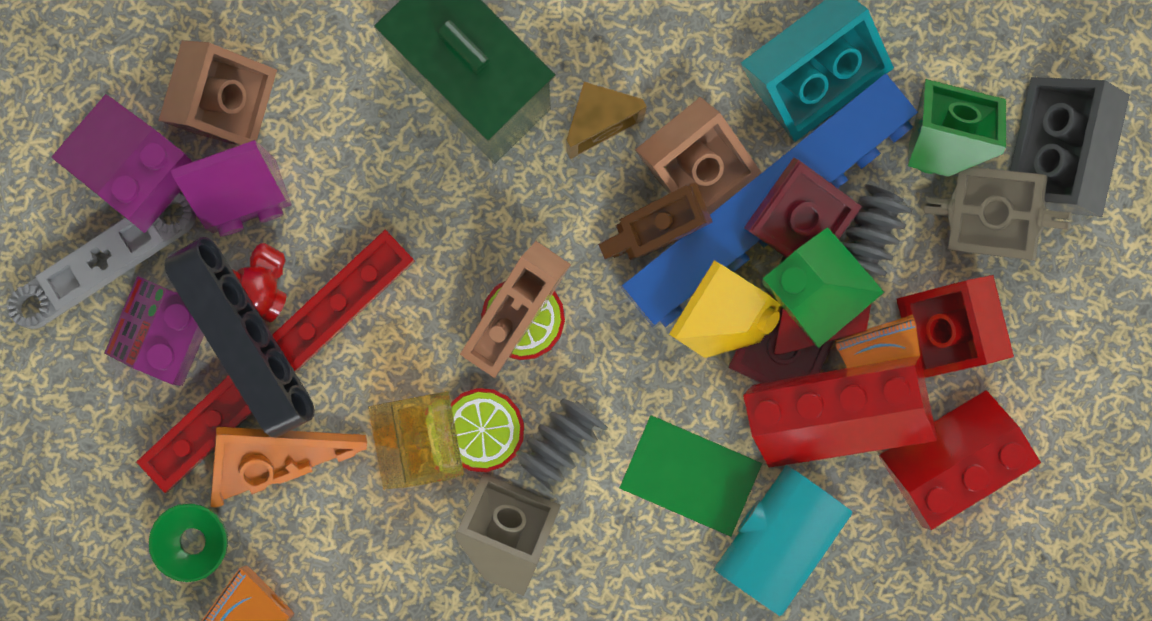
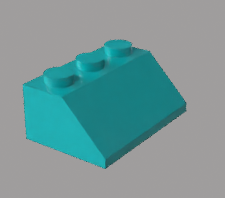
(818, 65)

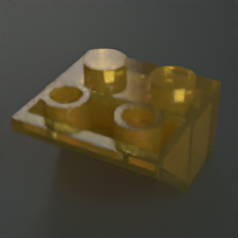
(416, 441)

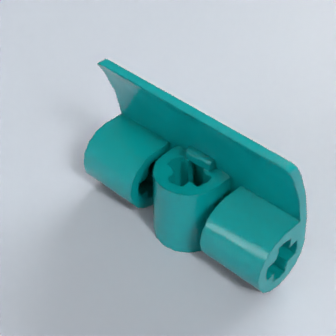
(783, 540)

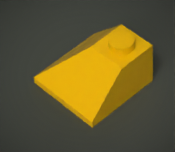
(725, 314)

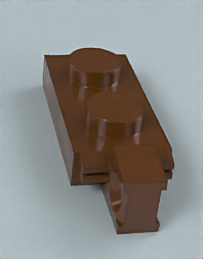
(658, 224)

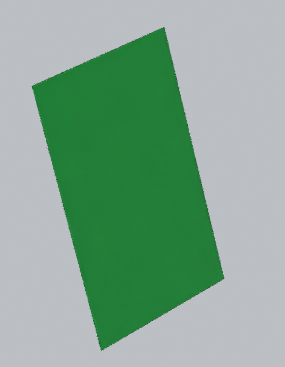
(690, 475)

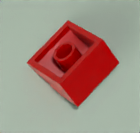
(958, 325)

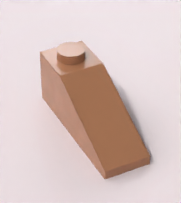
(515, 308)

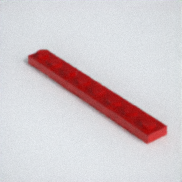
(298, 339)

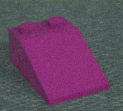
(123, 162)
(233, 188)

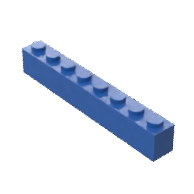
(829, 150)

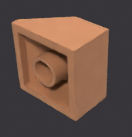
(217, 93)
(702, 151)

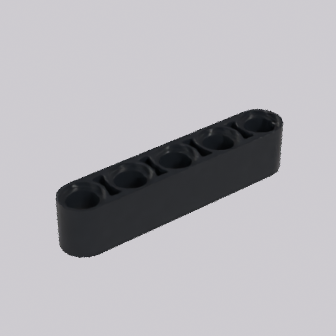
(239, 337)

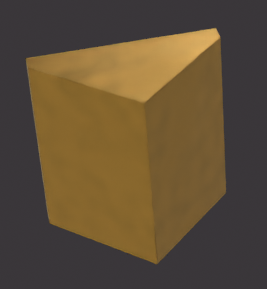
(600, 116)

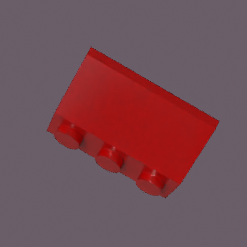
(973, 457)

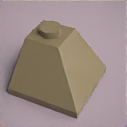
(506, 532)

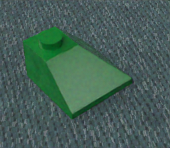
(956, 129)
(822, 287)

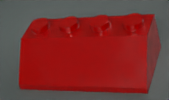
(841, 412)

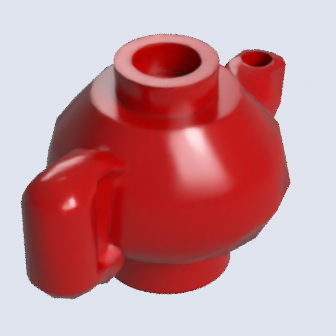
(261, 281)

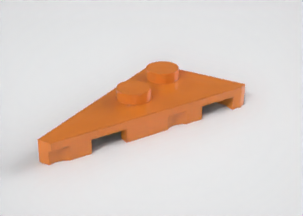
(253, 460)

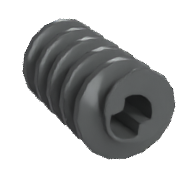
(876, 228)
(560, 442)

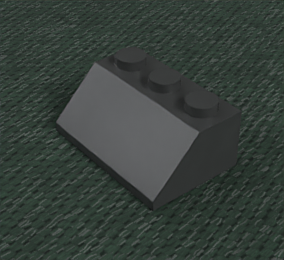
(1073, 138)

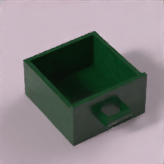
(469, 68)

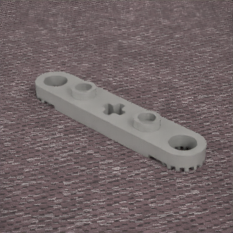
(76, 278)

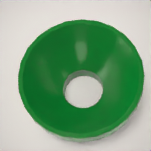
(167, 549)

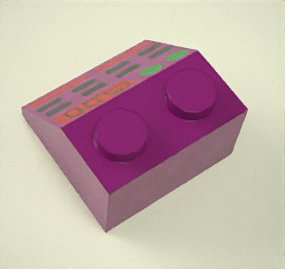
(156, 333)

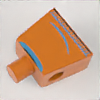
(880, 343)
(248, 600)

